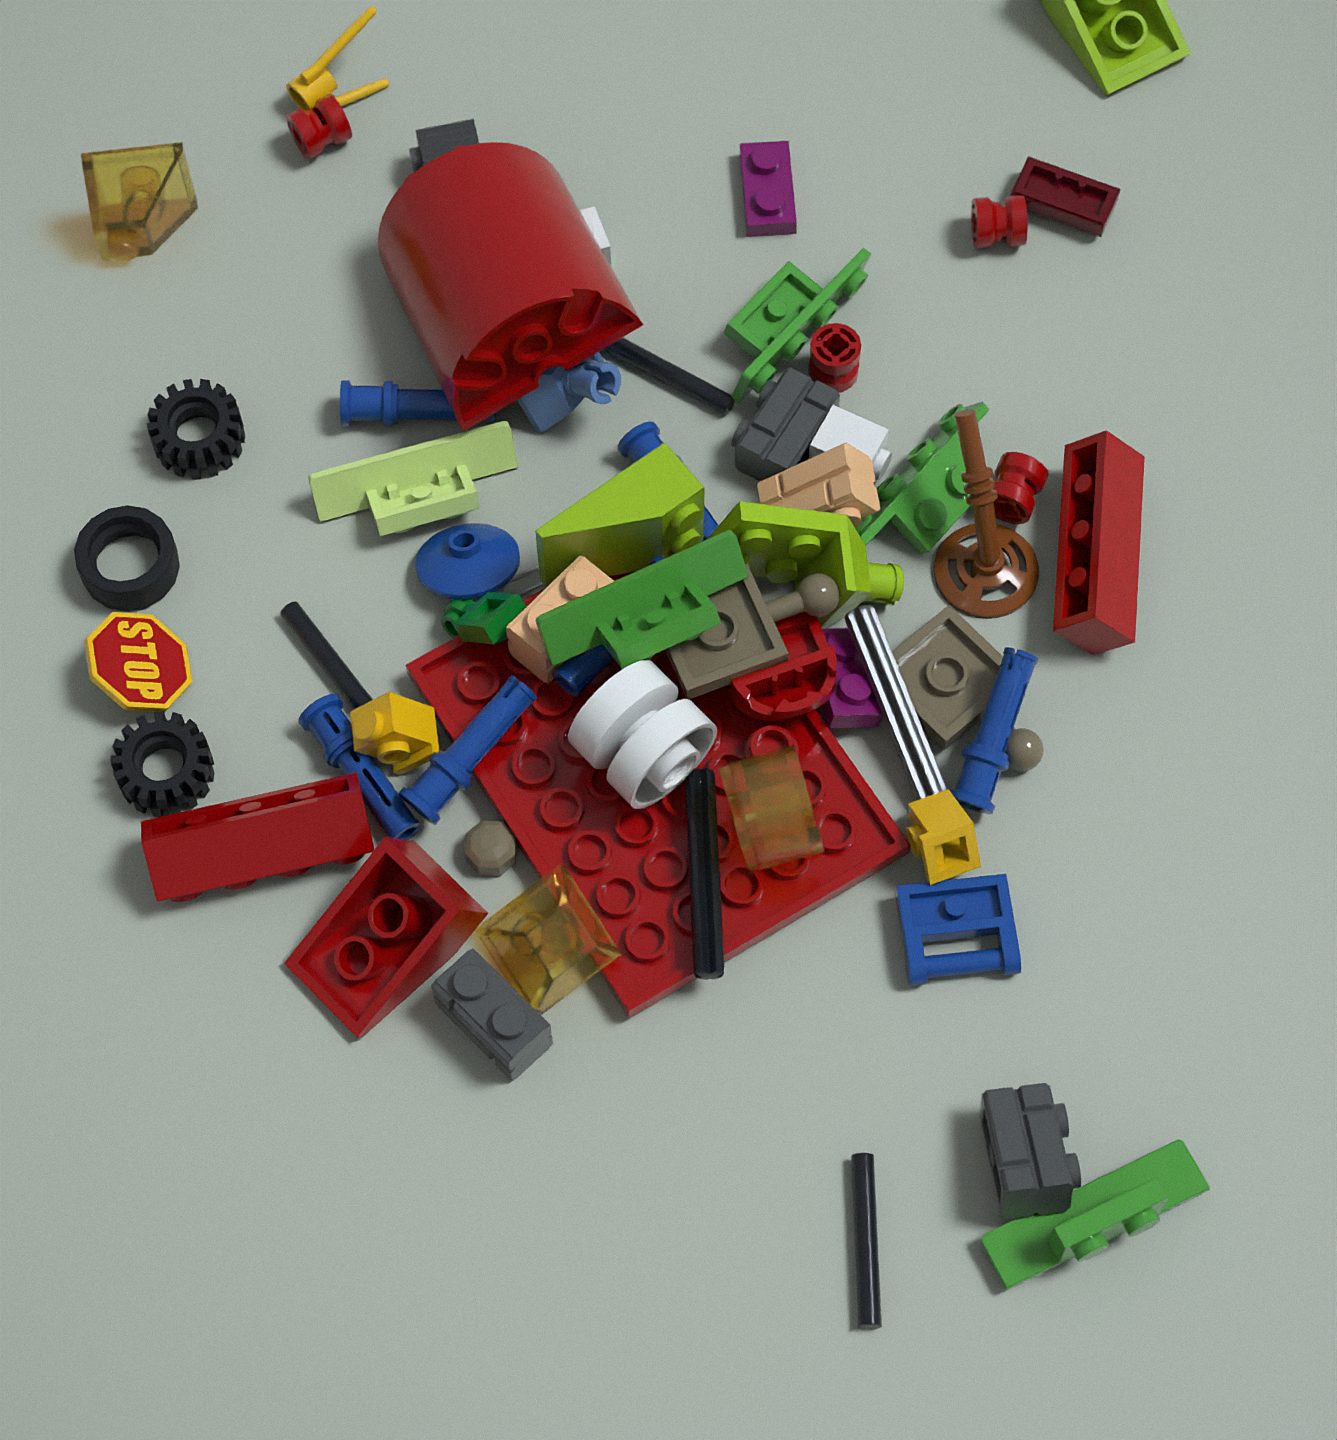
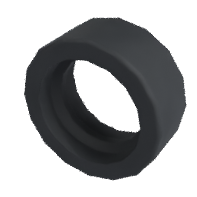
(121, 523)

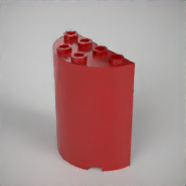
(498, 274)

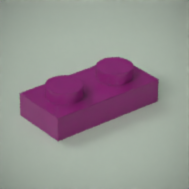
(767, 188)
(853, 698)

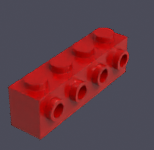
(1099, 543)
(256, 838)

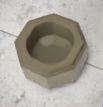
(490, 848)

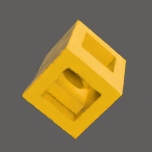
(395, 731)
(942, 837)

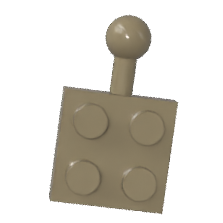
(747, 632)
(950, 681)

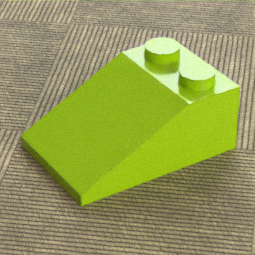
(1118, 37)
(628, 520)

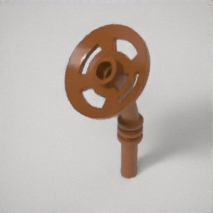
(992, 541)

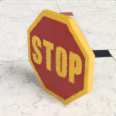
(138, 662)

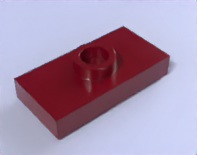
(1066, 196)

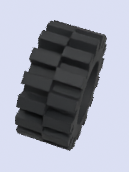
(190, 404)
(159, 735)

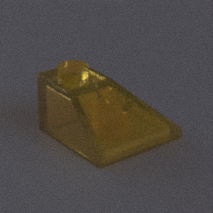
(137, 197)
(548, 940)

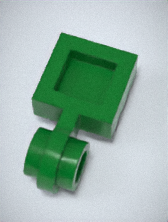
(482, 620)

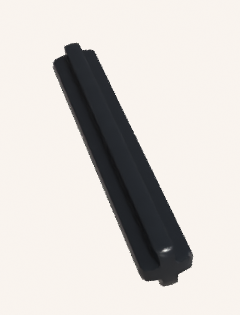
(704, 874)

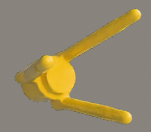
(318, 82)

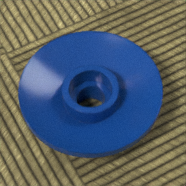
(467, 561)

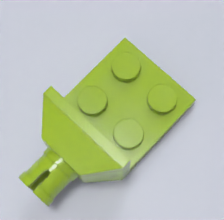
(797, 542)

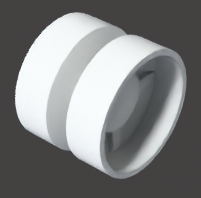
(642, 733)

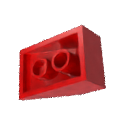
(385, 934)

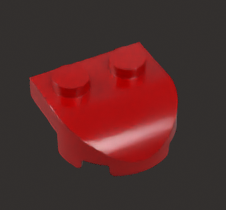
(793, 685)

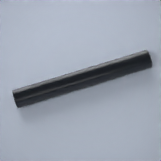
(672, 375)
(325, 655)
(866, 1241)

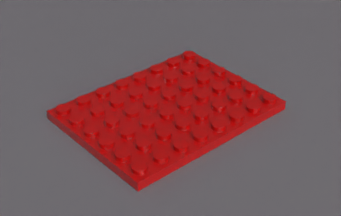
(637, 860)

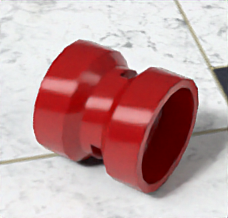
(319, 126)
(994, 221)
(835, 356)
(1016, 484)

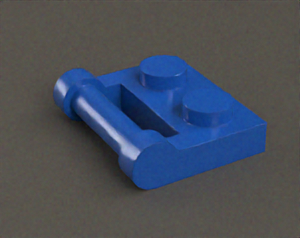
(952, 912)

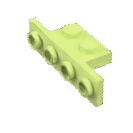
(417, 481)

